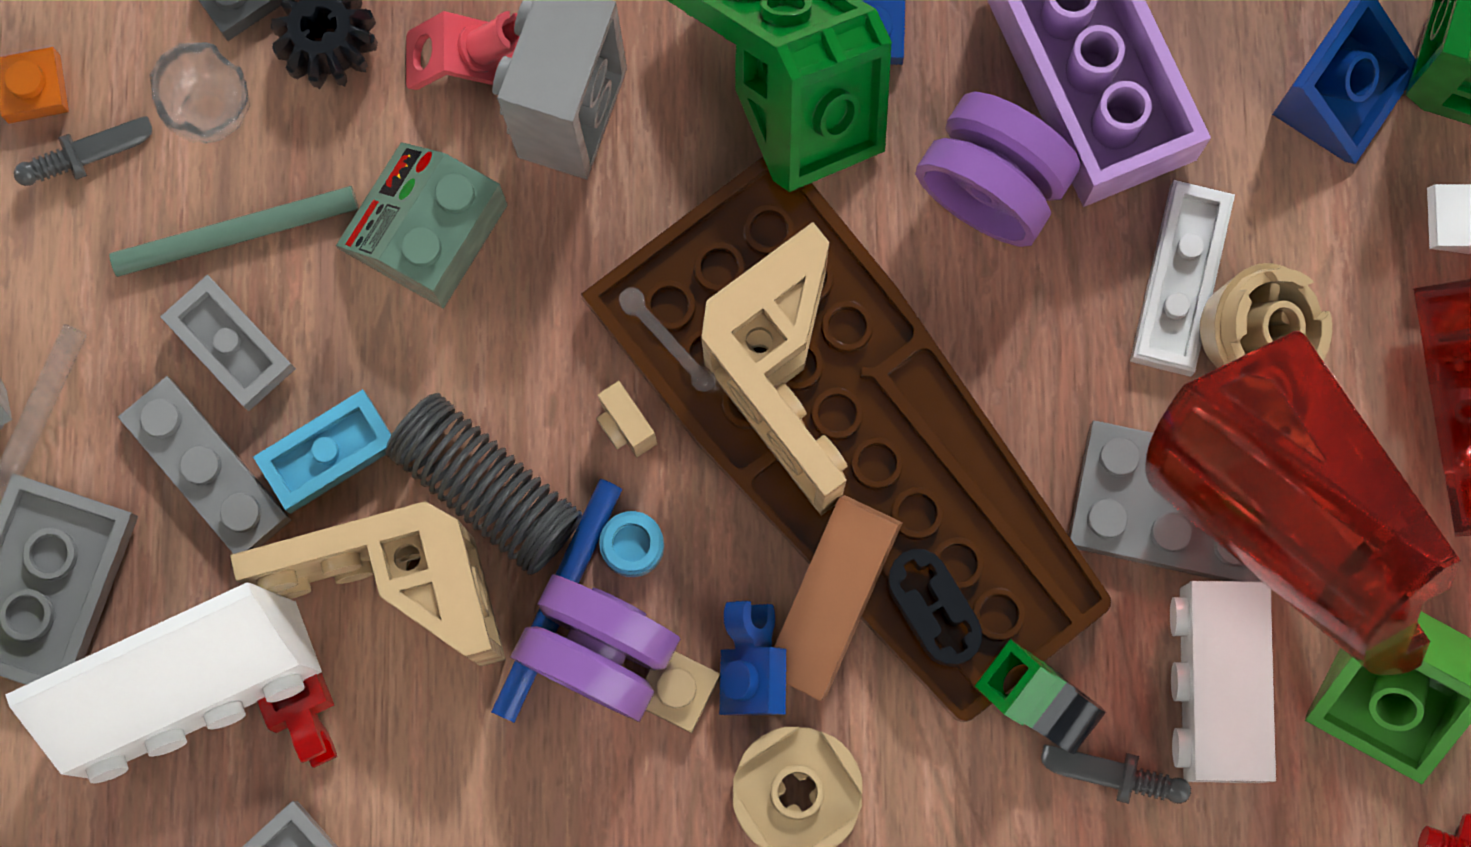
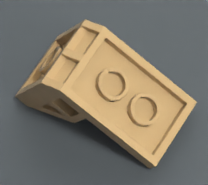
(776, 310)
(440, 594)

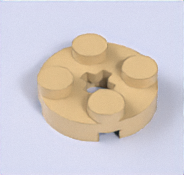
(804, 755)

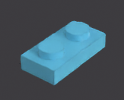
(324, 451)

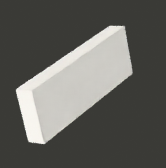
(1182, 277)

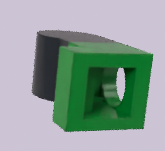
(1041, 698)

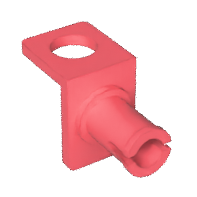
(459, 48)

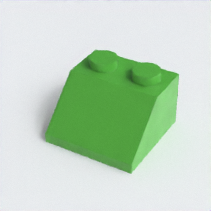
(1403, 717)

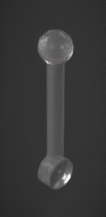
(633, 303)

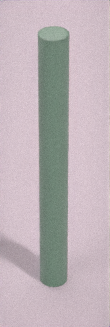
(233, 231)

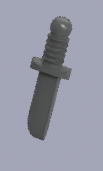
(83, 151)
(1115, 775)

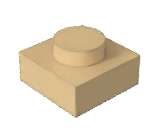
(624, 421)
(681, 691)

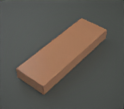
(835, 594)

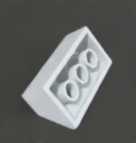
(168, 683)

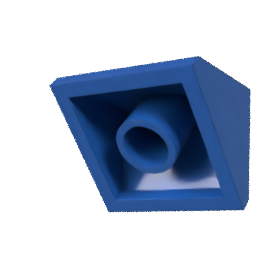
(1350, 82)

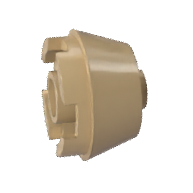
(1259, 309)

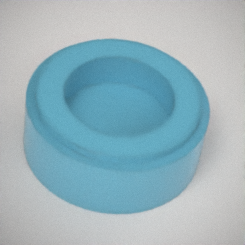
(631, 544)

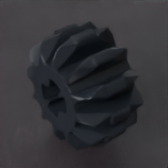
(336, 50)

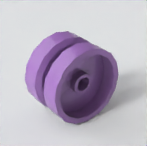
(998, 168)
(599, 641)

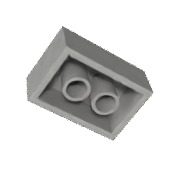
(561, 81)

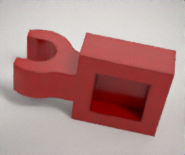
(301, 718)

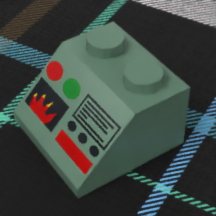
(424, 221)

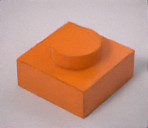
(32, 85)

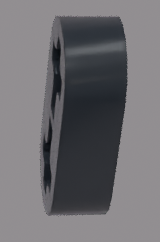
(948, 600)

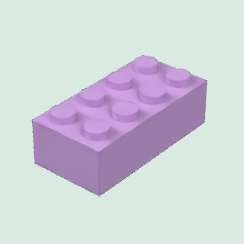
(1105, 88)

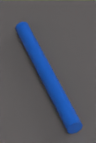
(572, 568)

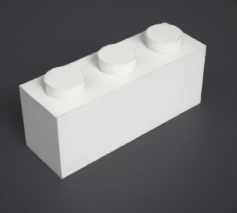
(1224, 682)

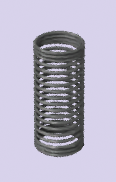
(545, 534)

